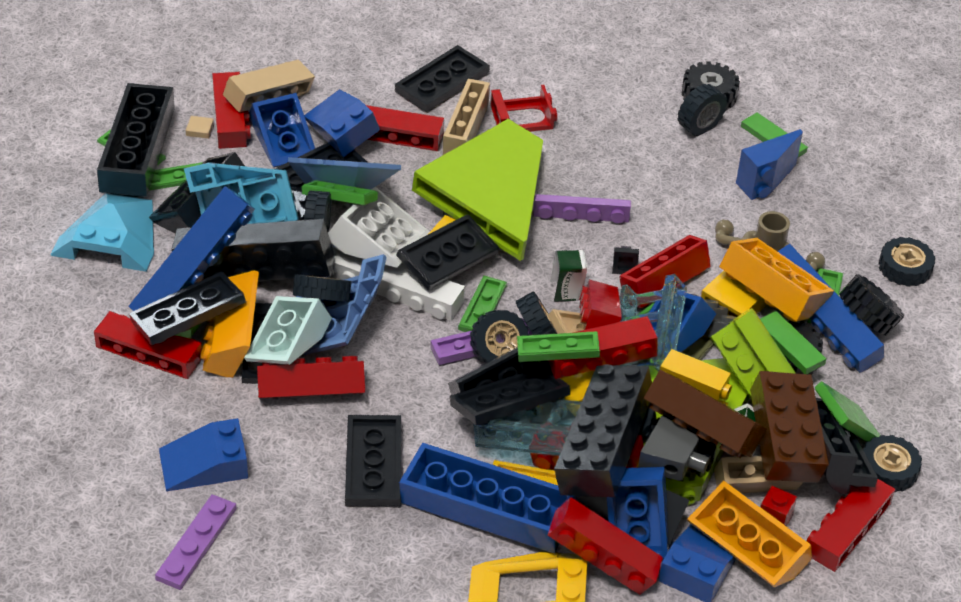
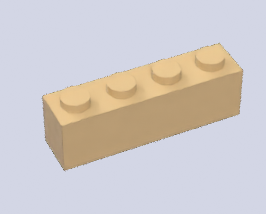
(268, 83)
(467, 114)

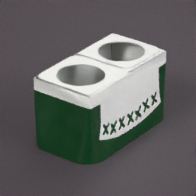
(570, 273)

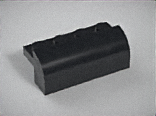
(845, 455)

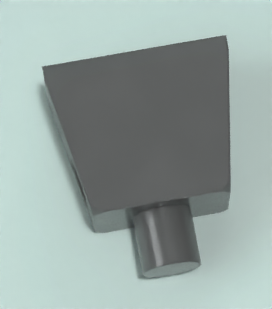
(674, 449)

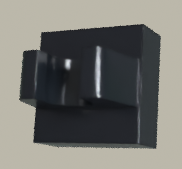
(624, 259)

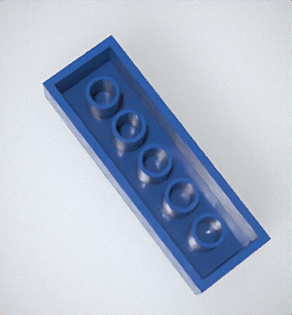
(482, 496)

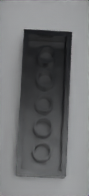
(136, 140)
(275, 250)
(604, 432)

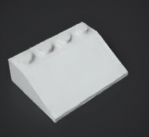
(376, 230)

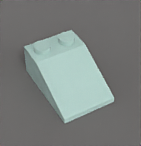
(289, 330)

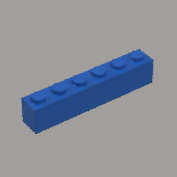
(198, 248)
(840, 325)

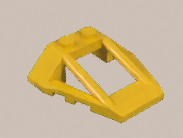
(570, 575)

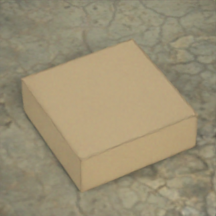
(199, 127)

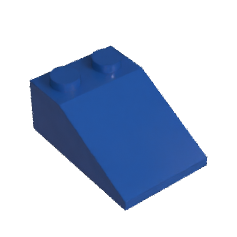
(343, 121)
(281, 128)
(767, 164)
(695, 320)
(205, 456)
(642, 507)
(696, 565)

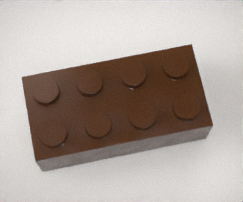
(702, 412)
(794, 437)

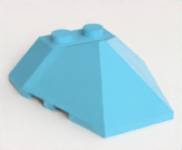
(261, 187)
(112, 226)

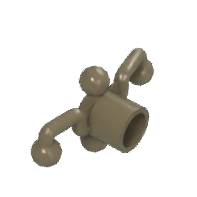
(772, 230)

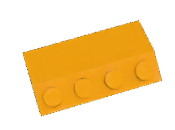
(775, 278)
(231, 332)
(751, 535)

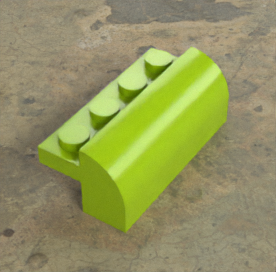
(749, 349)

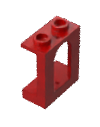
(543, 103)

